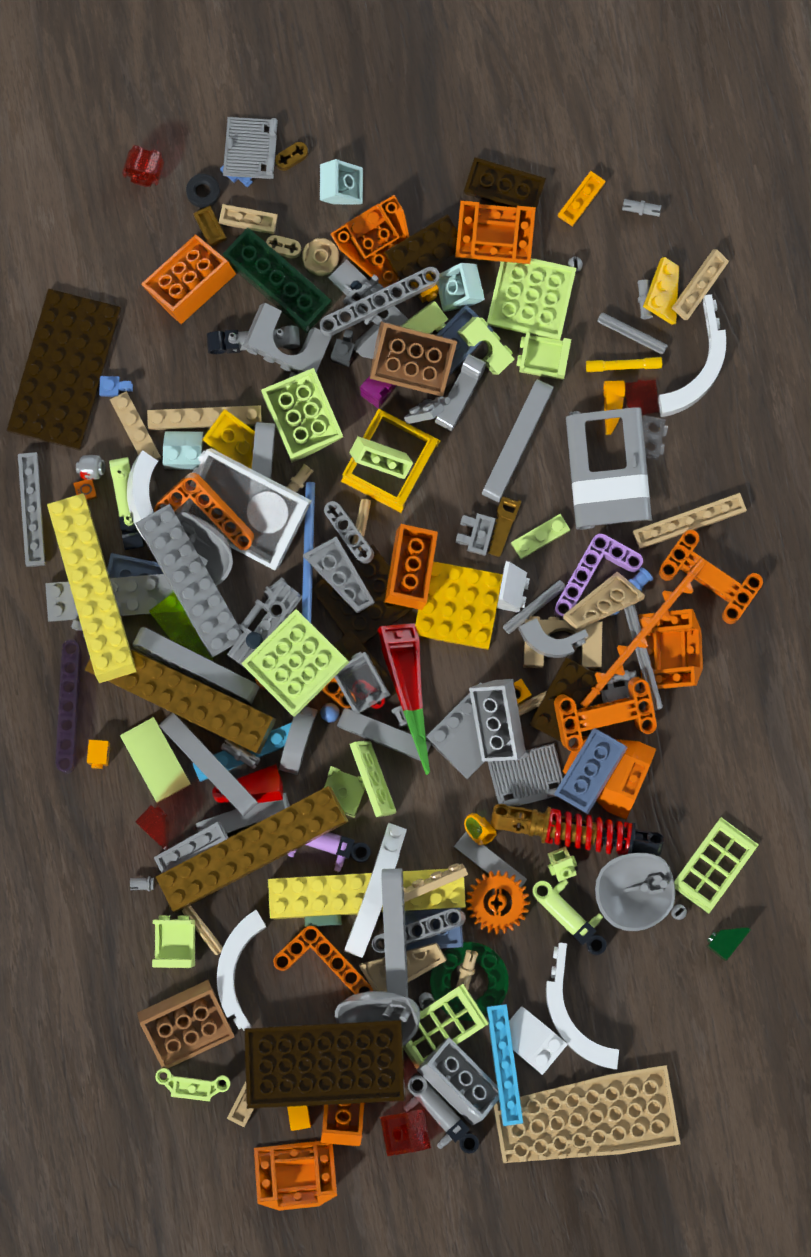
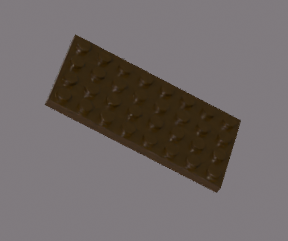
(64, 369)
(324, 1064)

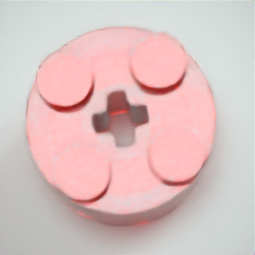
(143, 166)

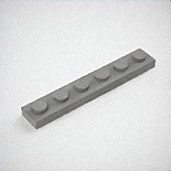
(31, 509)

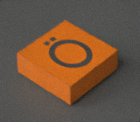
(86, 487)

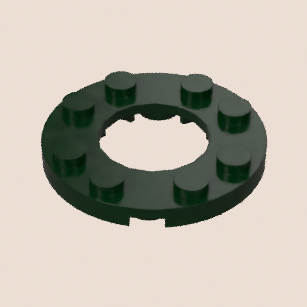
(488, 960)

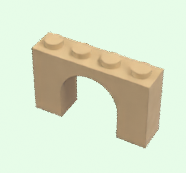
(590, 651)

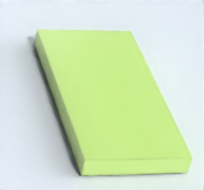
(155, 760)
(373, 778)

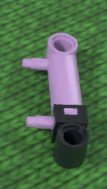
(338, 845)

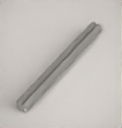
(643, 657)

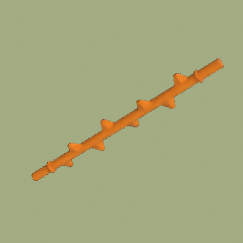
(640, 640)

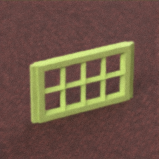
(735, 835)
(470, 1007)

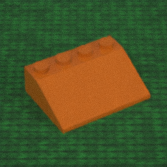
(189, 278)

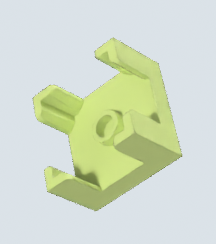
(347, 790)

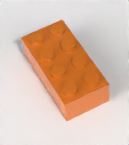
(411, 566)

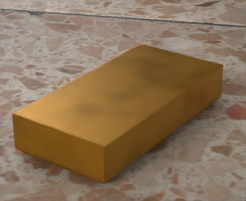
(209, 226)

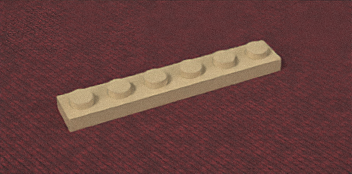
(199, 417)
(689, 520)

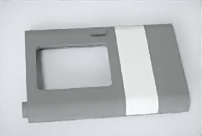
(609, 494)

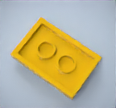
(231, 438)

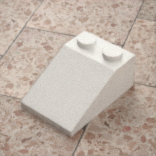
(512, 588)
(534, 1040)

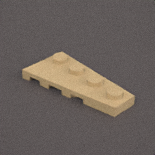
(605, 600)
(418, 962)

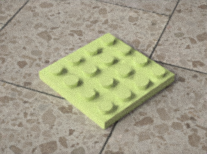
(532, 298)
(295, 662)

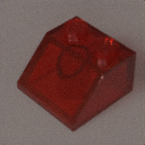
(156, 825)
(405, 1132)

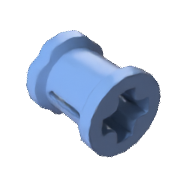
(641, 579)

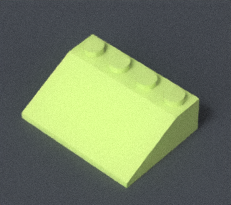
(302, 414)

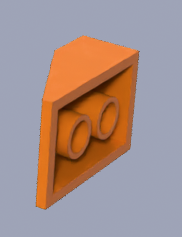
(342, 1124)

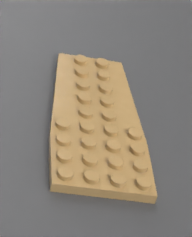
(593, 1118)

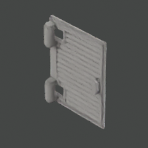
(250, 147)
(527, 777)

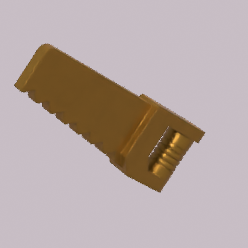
(503, 525)

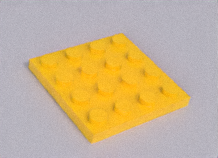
(460, 606)

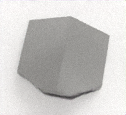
(366, 343)

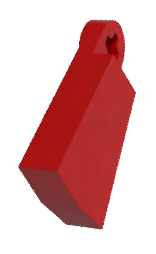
(261, 785)

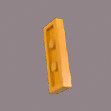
(581, 198)

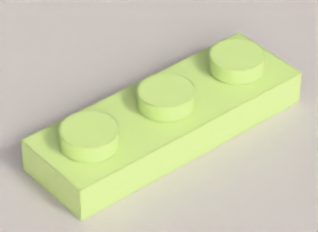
(540, 536)

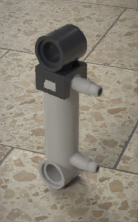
(232, 340)
(442, 1113)

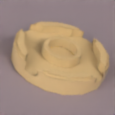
(320, 256)

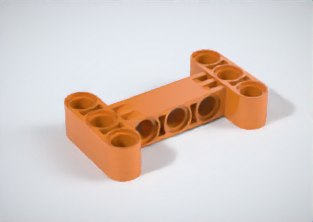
(711, 577)
(605, 714)

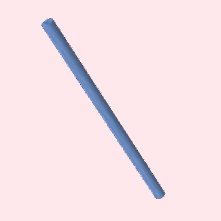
(308, 545)

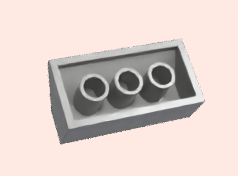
(497, 720)
(460, 1081)

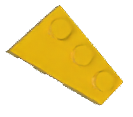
(664, 291)

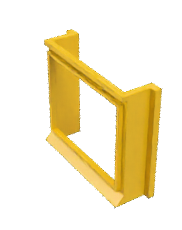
(396, 503)

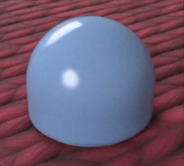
(329, 712)

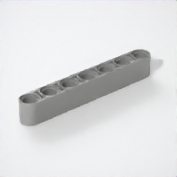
(386, 295)
(517, 440)
(195, 666)
(208, 764)
(394, 931)

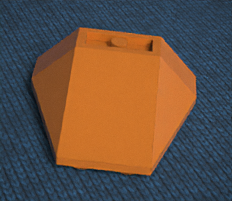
(370, 235)
(626, 779)

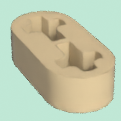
(285, 242)

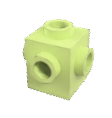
(564, 867)

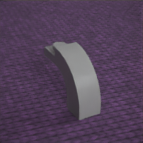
(547, 646)
(297, 740)

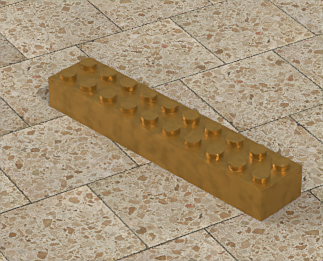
(196, 702)
(252, 849)

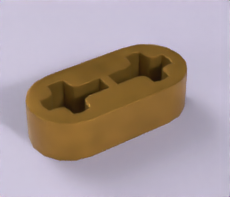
(293, 160)

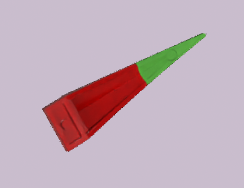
(402, 658)

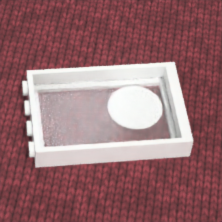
(261, 503)

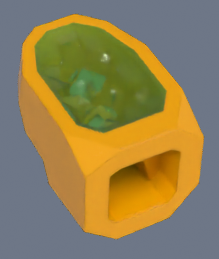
(479, 829)

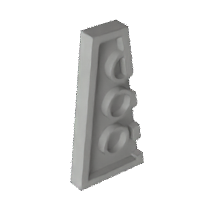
(336, 568)

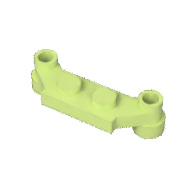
(192, 1088)

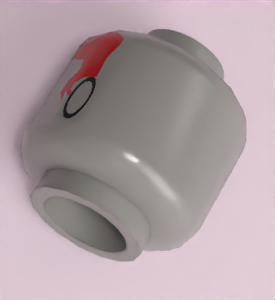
(90, 467)

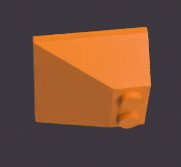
(495, 232)
(675, 649)
(295, 1175)

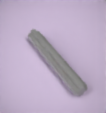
(632, 333)
(533, 607)

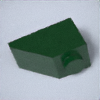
(726, 941)

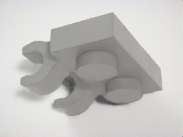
(480, 534)

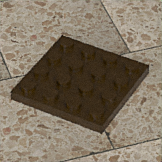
(366, 622)

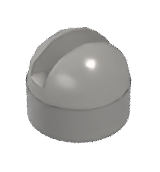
(579, 263)
(676, 908)
(426, 1000)

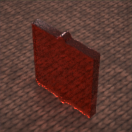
(642, 395)

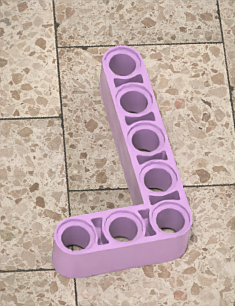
(589, 569)

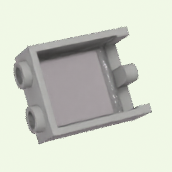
(361, 683)

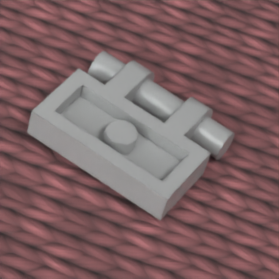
(427, 410)
(619, 692)

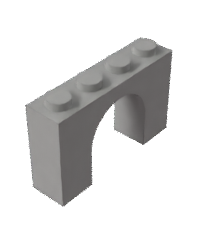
(260, 341)

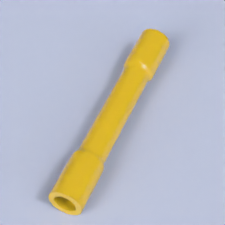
(646, 363)

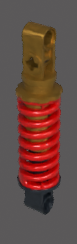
(553, 825)

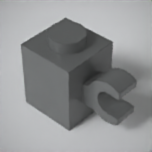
(343, 349)

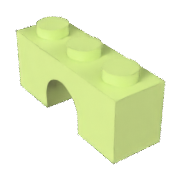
(498, 355)

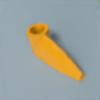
(613, 399)

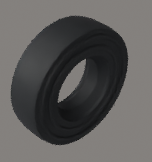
(202, 202)

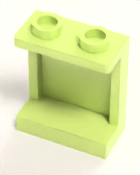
(544, 356)
(174, 942)

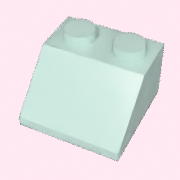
(341, 183)
(460, 287)
(182, 449)

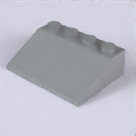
(458, 739)

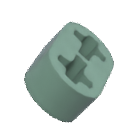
(320, 921)

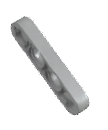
(348, 532)

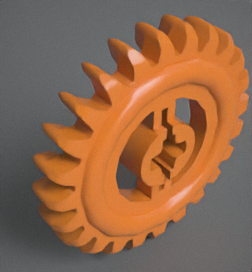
(497, 921)

